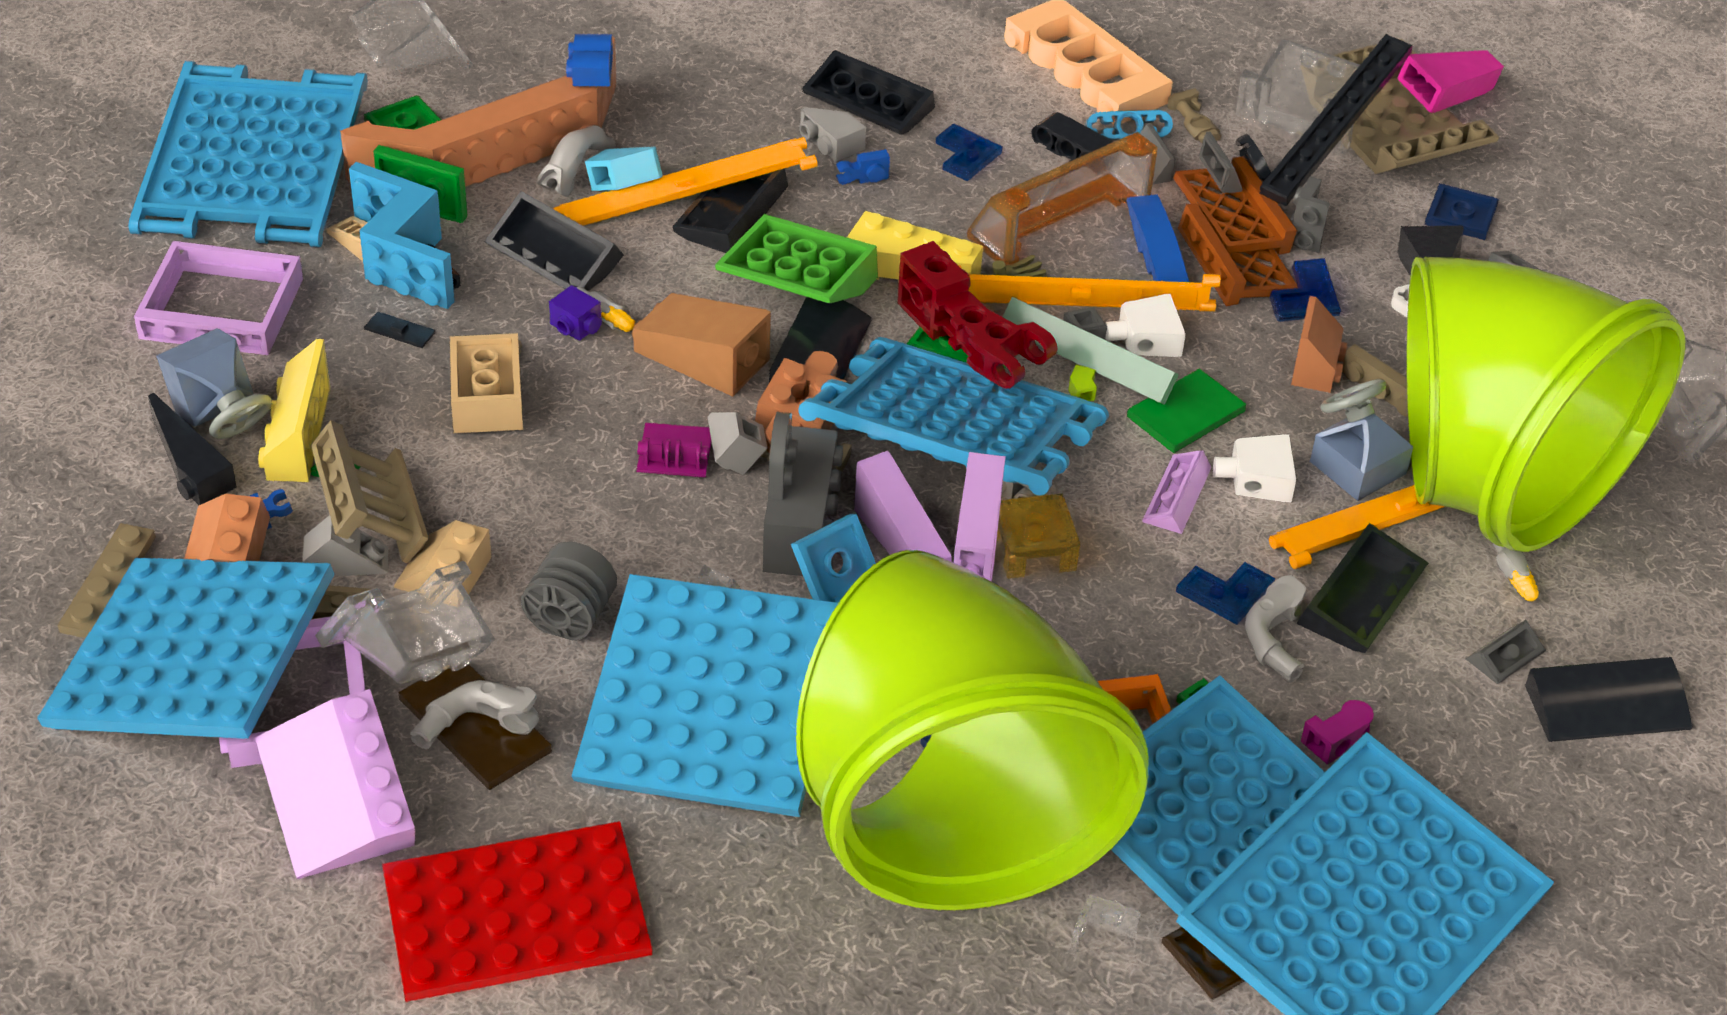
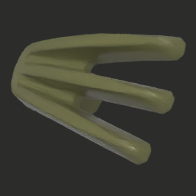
(1019, 268)

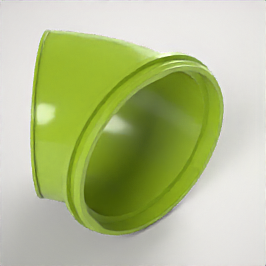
(1529, 393)
(1025, 753)

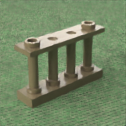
(349, 503)

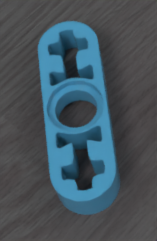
(1150, 116)

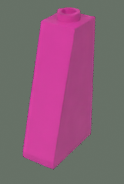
(1449, 77)

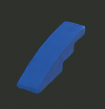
(1156, 239)

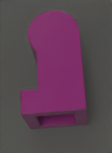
(1338, 733)

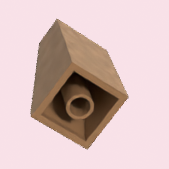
(706, 340)

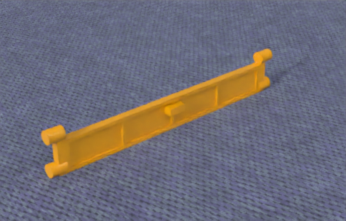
(689, 182)
(1091, 291)
(1348, 524)

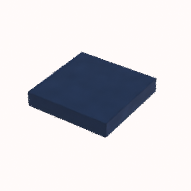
(1462, 207)

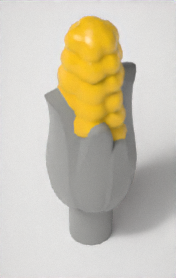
(612, 312)
(1517, 570)

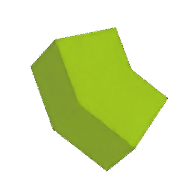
(1082, 383)

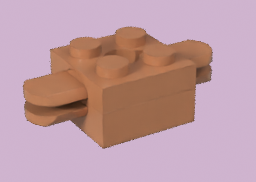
(791, 387)

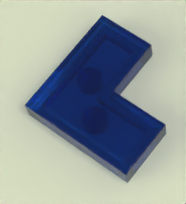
(970, 151)
(1312, 280)
(1227, 598)

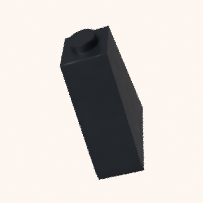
(1429, 242)

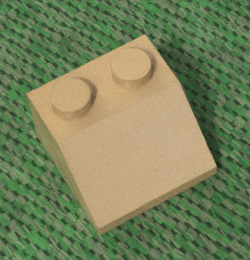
(446, 547)

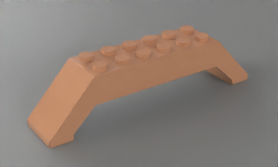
(494, 135)

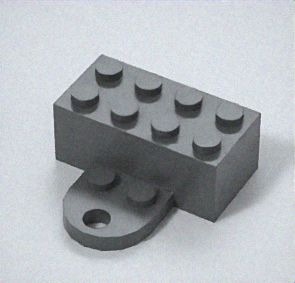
(798, 490)

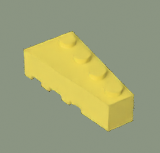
(898, 236)

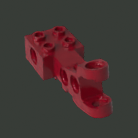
(939, 301)

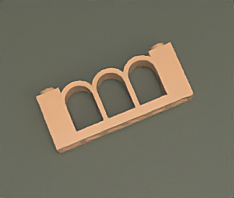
(1035, 28)

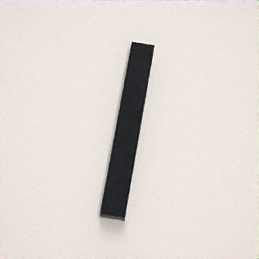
(1335, 119)

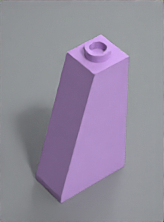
(892, 509)

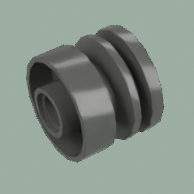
(569, 590)

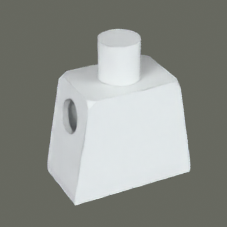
(1149, 327)
(1260, 467)

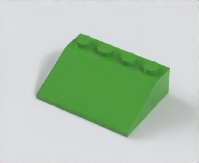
(802, 260)

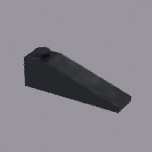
(196, 463)

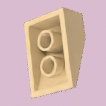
(485, 383)

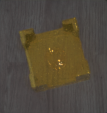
(1037, 530)

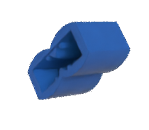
(590, 60)

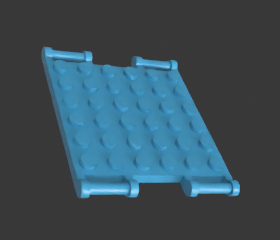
(249, 153)
(953, 410)

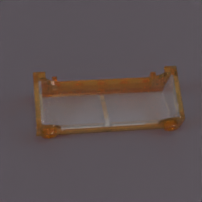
(1105, 174)

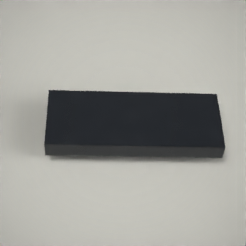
(399, 329)

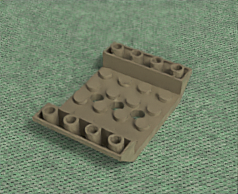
(1415, 136)

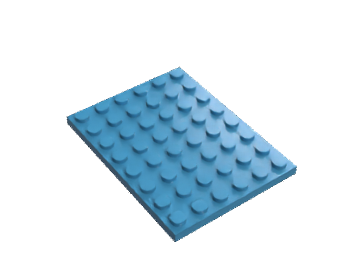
(1366, 895)

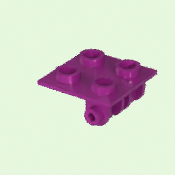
(674, 450)

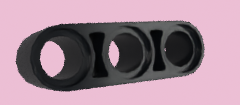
(1067, 136)

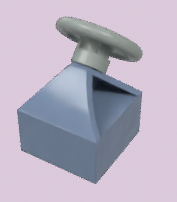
(210, 381)
(1361, 449)

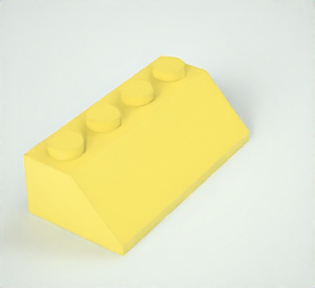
(296, 416)

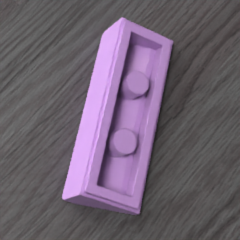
(1182, 492)

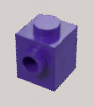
(575, 313)

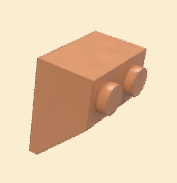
(1319, 349)
(229, 529)

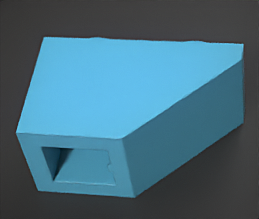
(623, 168)

